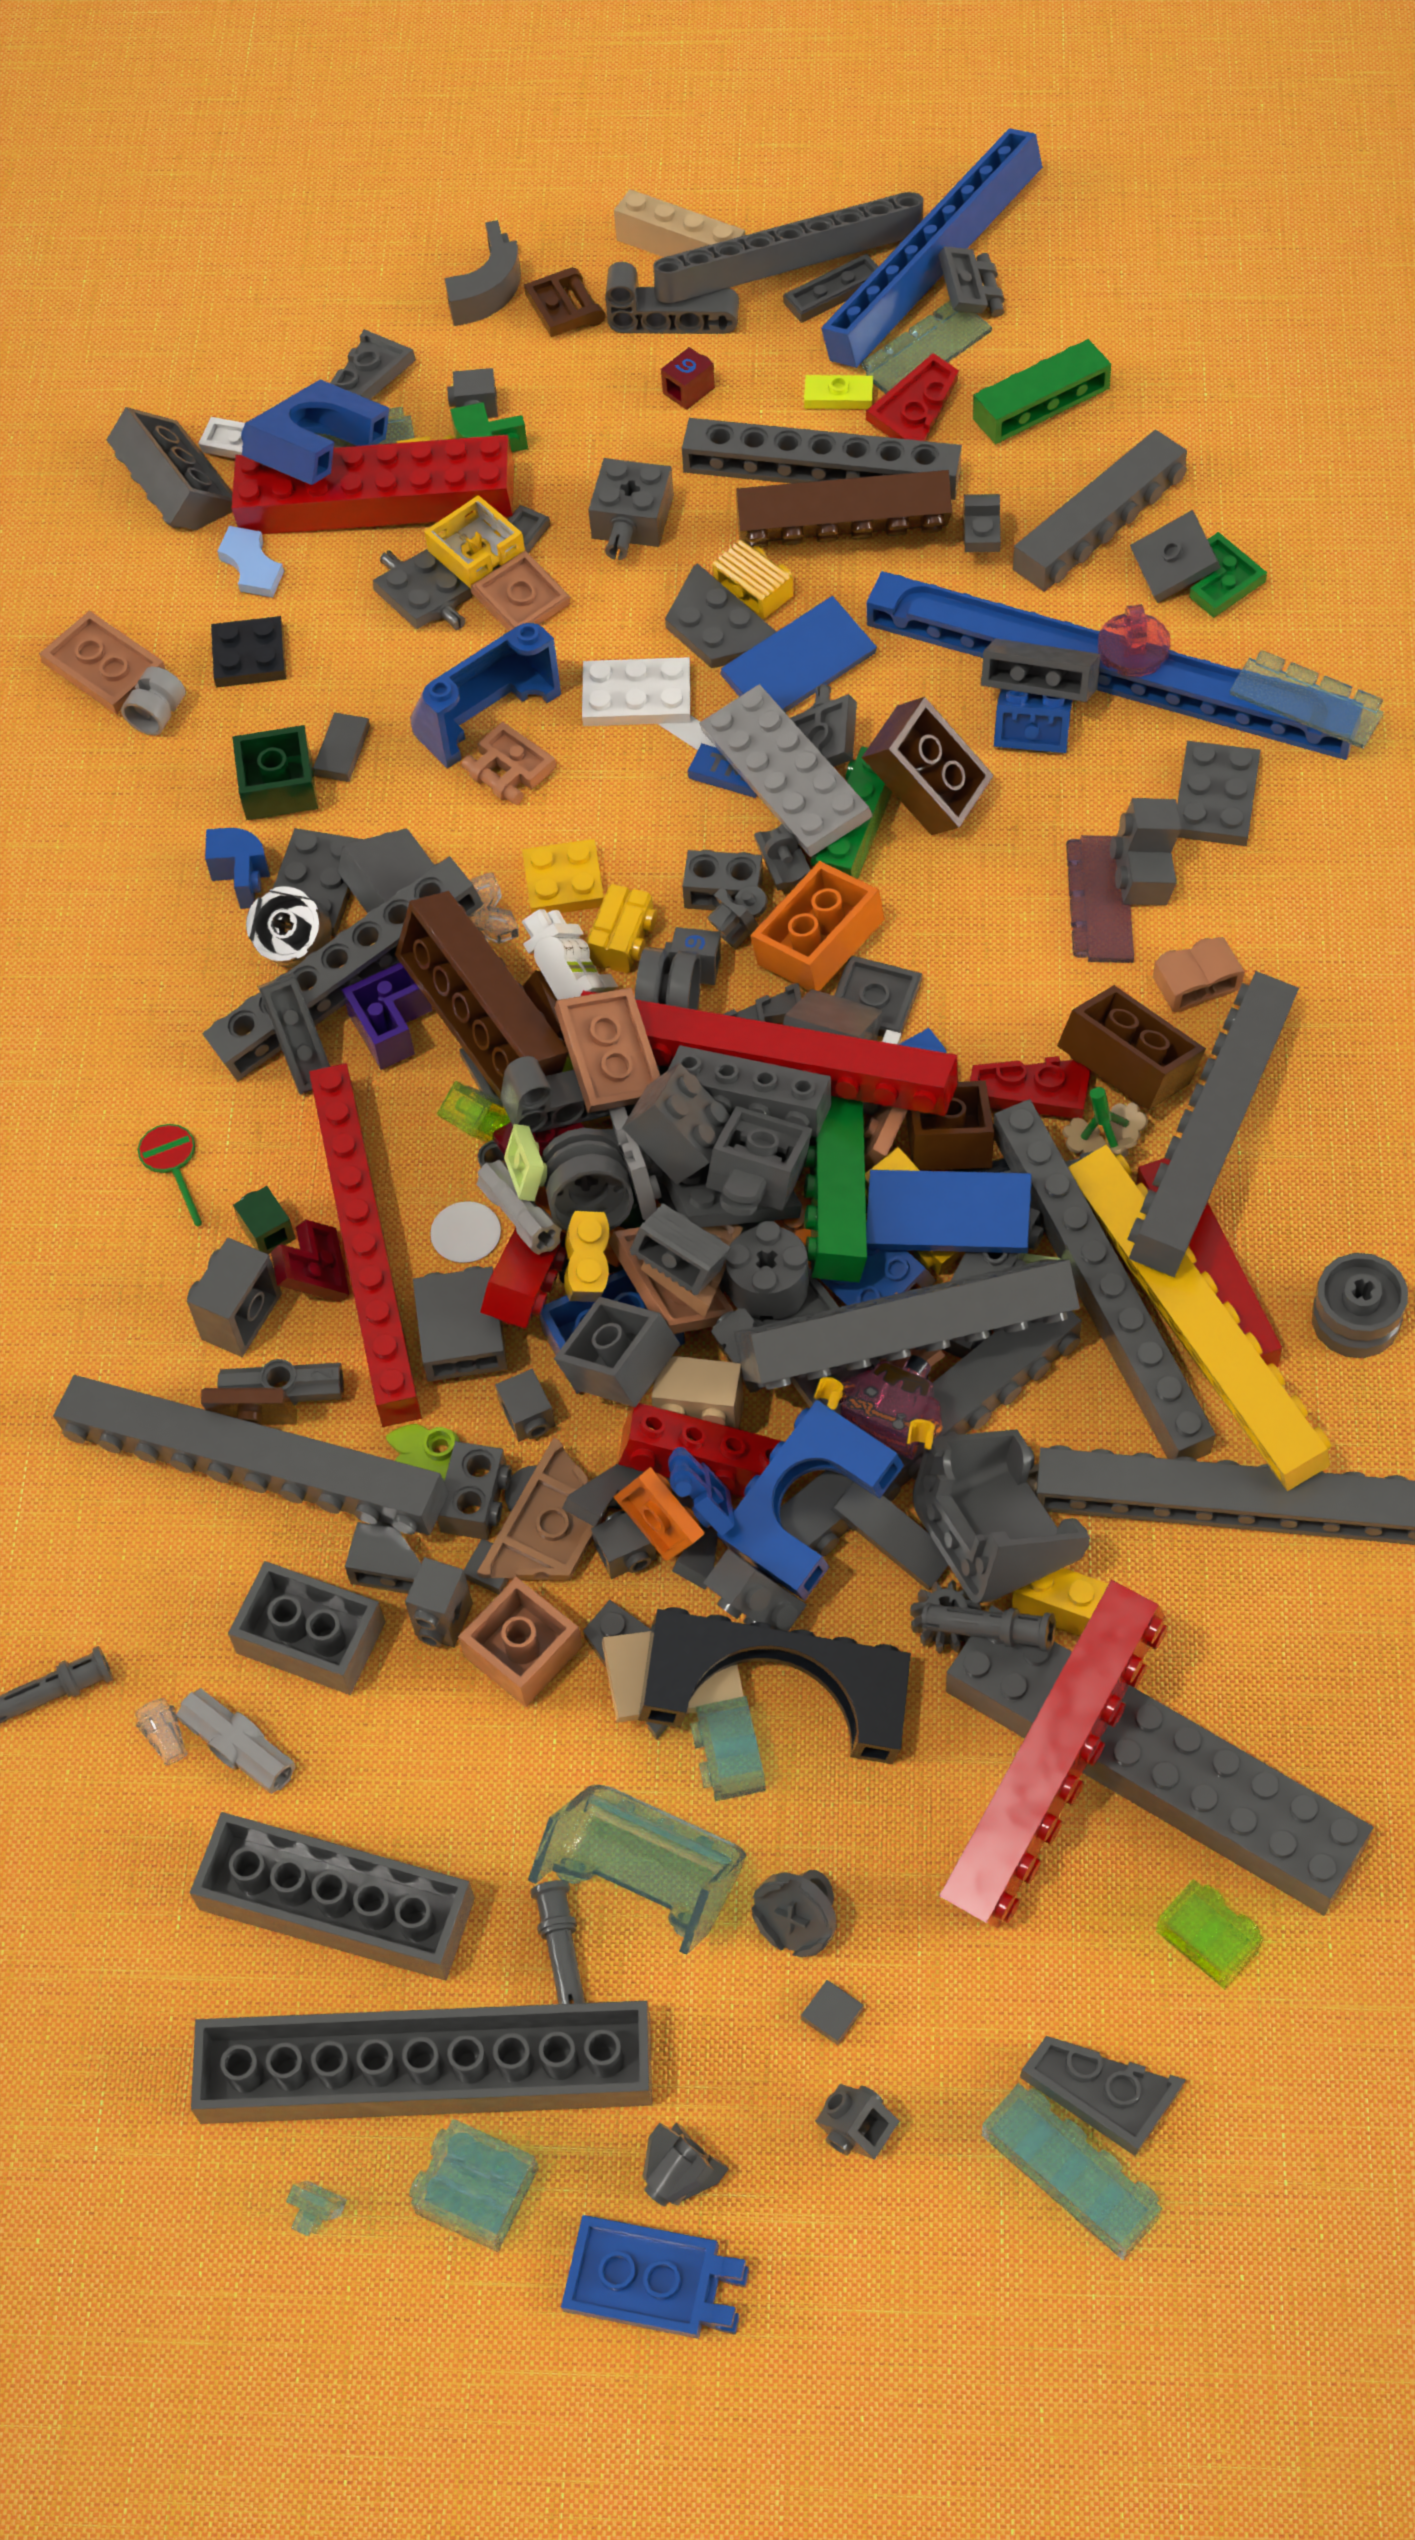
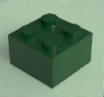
(275, 772)

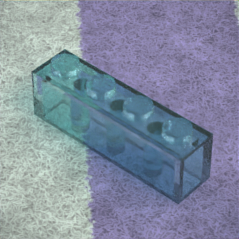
(1071, 2170)

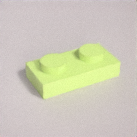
(525, 1163)

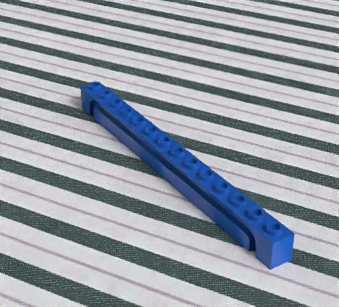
(1180, 684)

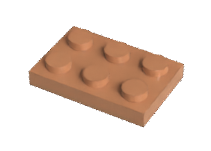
(99, 660)
(607, 1048)
(657, 1298)

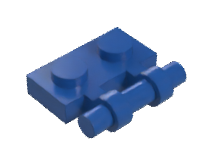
(708, 1492)

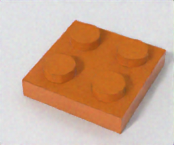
(659, 1514)

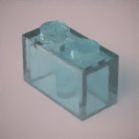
(729, 1747)

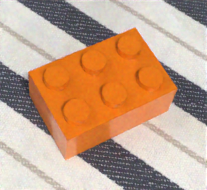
(817, 927)

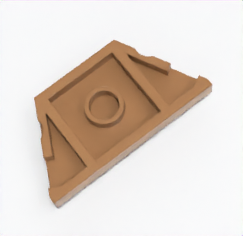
(539, 1535)

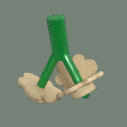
(1120, 1125)

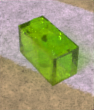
(473, 1111)
(1210, 1933)

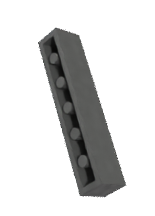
(1099, 510)

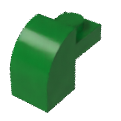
(473, 422)

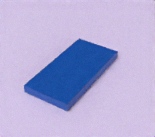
(802, 656)
(949, 1211)

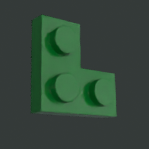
(1231, 582)

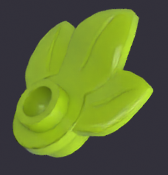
(418, 1444)

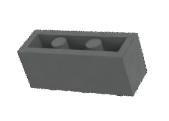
(1040, 669)

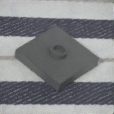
(1175, 556)

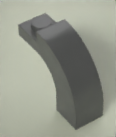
(491, 286)

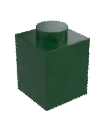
(264, 1220)

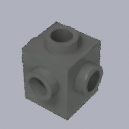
(856, 2121)

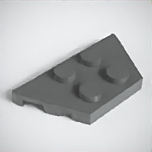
(714, 620)

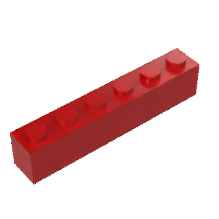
(1219, 1261)

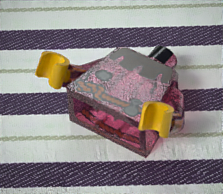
(889, 1404)

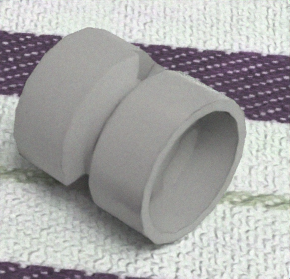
(152, 701)

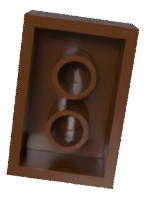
(927, 766)
(1131, 1047)

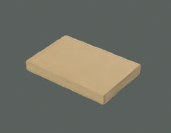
(626, 1667)

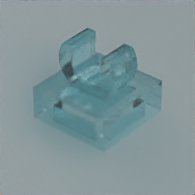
(315, 2206)

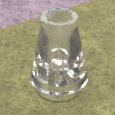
(162, 1730)

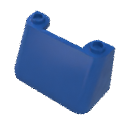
(514, 663)

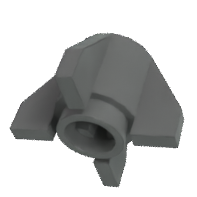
(678, 2166)

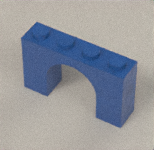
(287, 437)
(818, 1443)

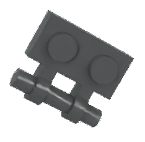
(965, 279)

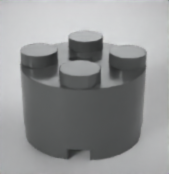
(284, 908)
(768, 1271)

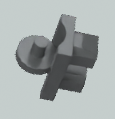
(782, 857)
(736, 917)

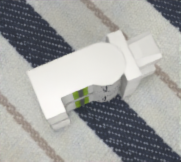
(563, 956)

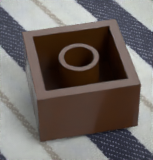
(960, 1137)

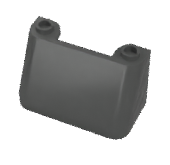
(988, 1517)

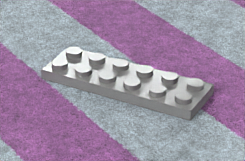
(785, 770)

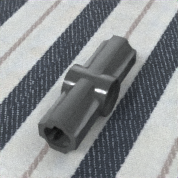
(304, 1383)

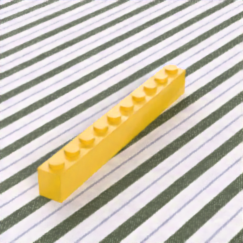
(1208, 1330)

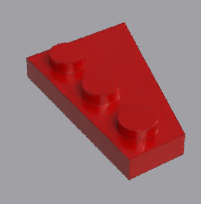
(916, 401)
(1052, 1086)

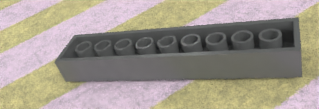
(1181, 1775)
(422, 2062)

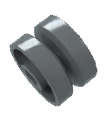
(666, 984)
(1359, 1305)

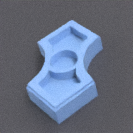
(244, 551)

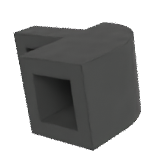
(981, 522)

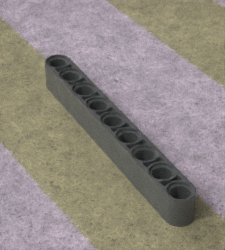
(786, 247)

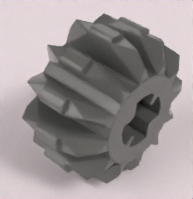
(943, 1597)

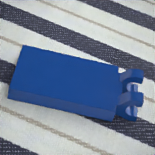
(650, 2278)

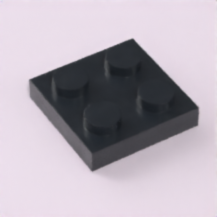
(248, 651)

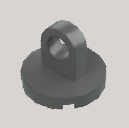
(796, 1912)

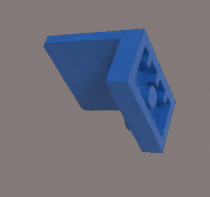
(1032, 722)
(882, 1276)

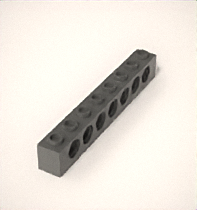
(808, 454)
(321, 969)

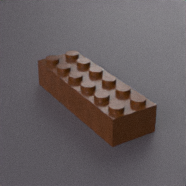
(844, 508)
(474, 990)

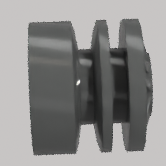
(587, 1175)

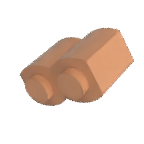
(1198, 973)

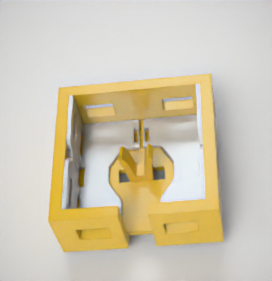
(467, 536)

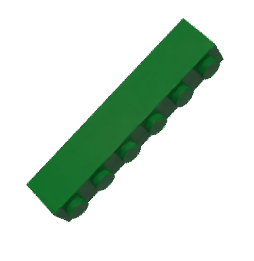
(837, 1195)

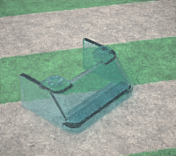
(644, 1852)

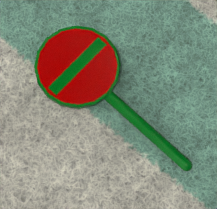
(167, 1150)

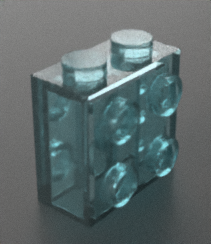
(473, 2184)

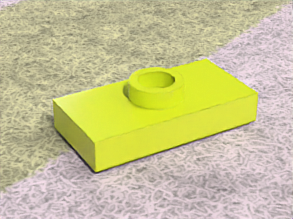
(838, 392)

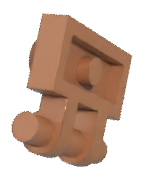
(515, 755)

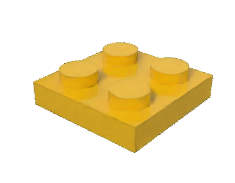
(563, 876)

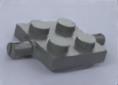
(422, 589)
(830, 725)

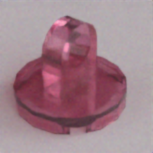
(1134, 642)

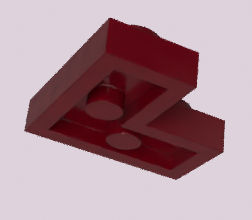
(314, 1267)

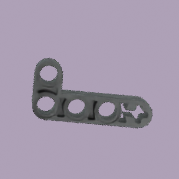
(638, 311)
(544, 1100)

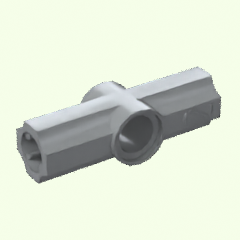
(236, 1741)

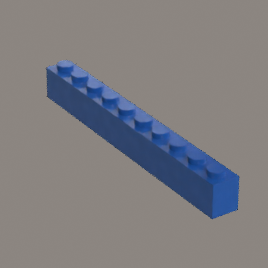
(915, 263)

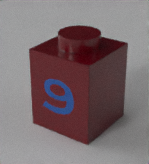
(688, 378)

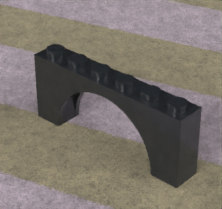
(862, 1679)

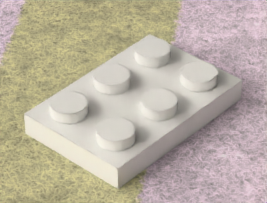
(636, 691)

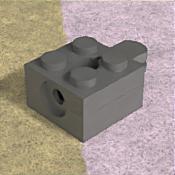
(757, 1161)

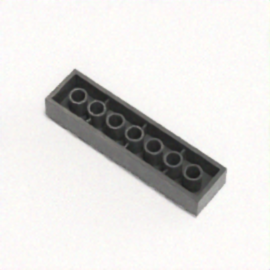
(906, 1320)

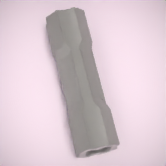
(531, 1222)

